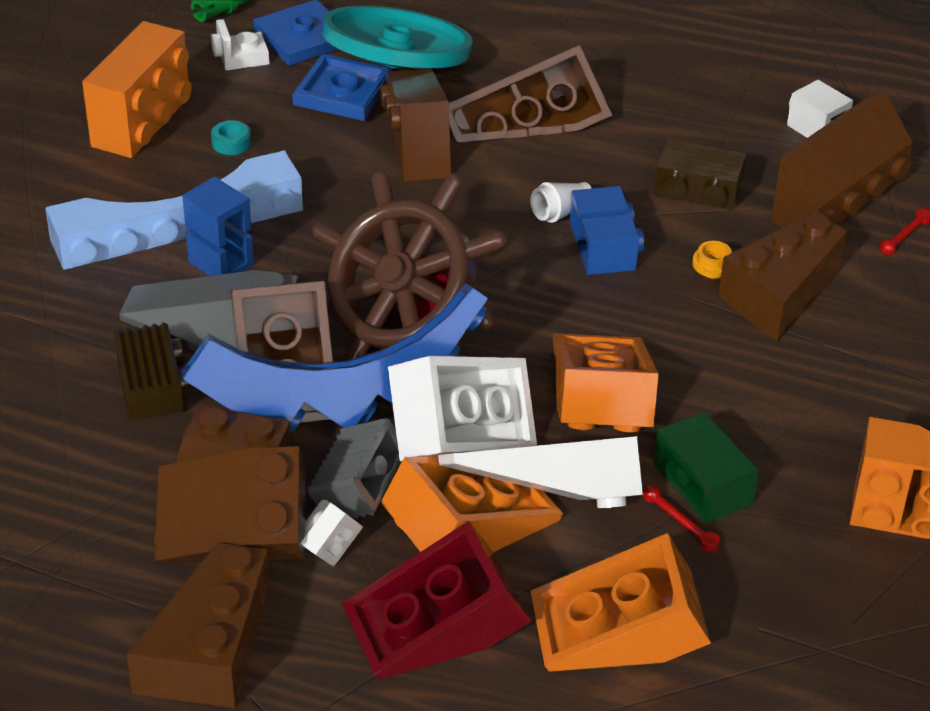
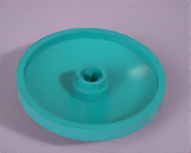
(397, 37)

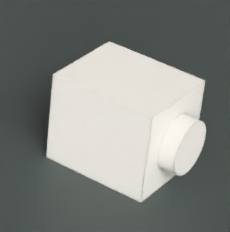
(816, 107)

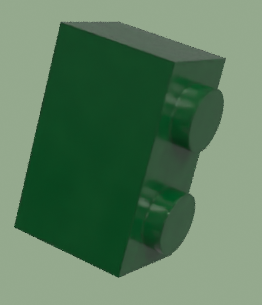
(705, 467)

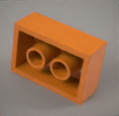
(137, 89)

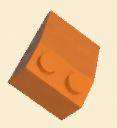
(604, 381)
(437, 499)
(621, 611)

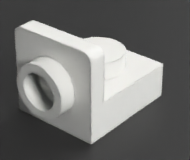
(240, 50)
(329, 532)

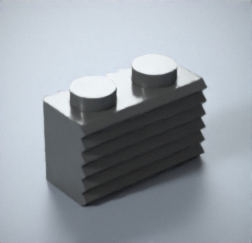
(358, 468)

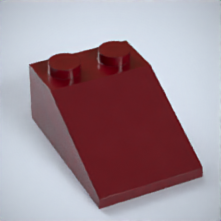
(436, 606)

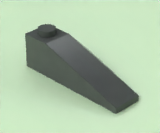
(195, 304)

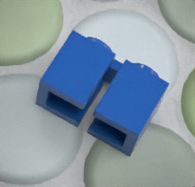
(218, 228)
(605, 230)

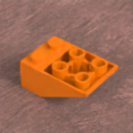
(893, 479)

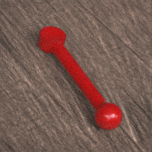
(888, 246)
(708, 540)

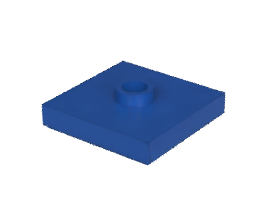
(295, 32)
(341, 87)

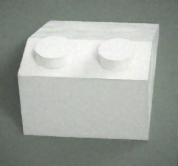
(461, 405)

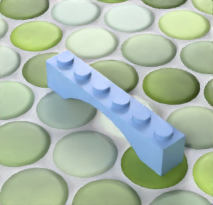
(101, 230)

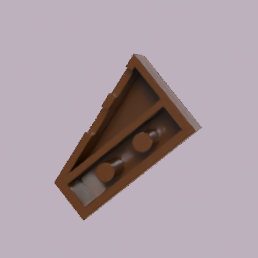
(418, 122)
(205, 632)

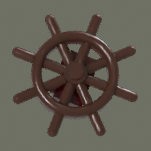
(401, 277)

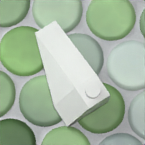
(576, 470)

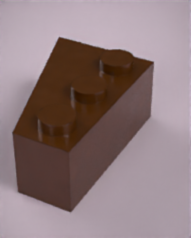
(782, 272)

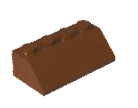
(843, 163)

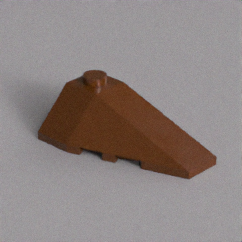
(538, 101)

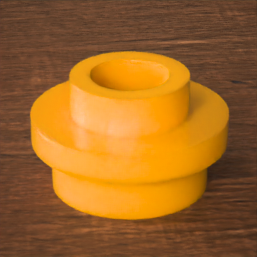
(709, 258)

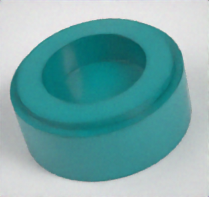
(231, 137)

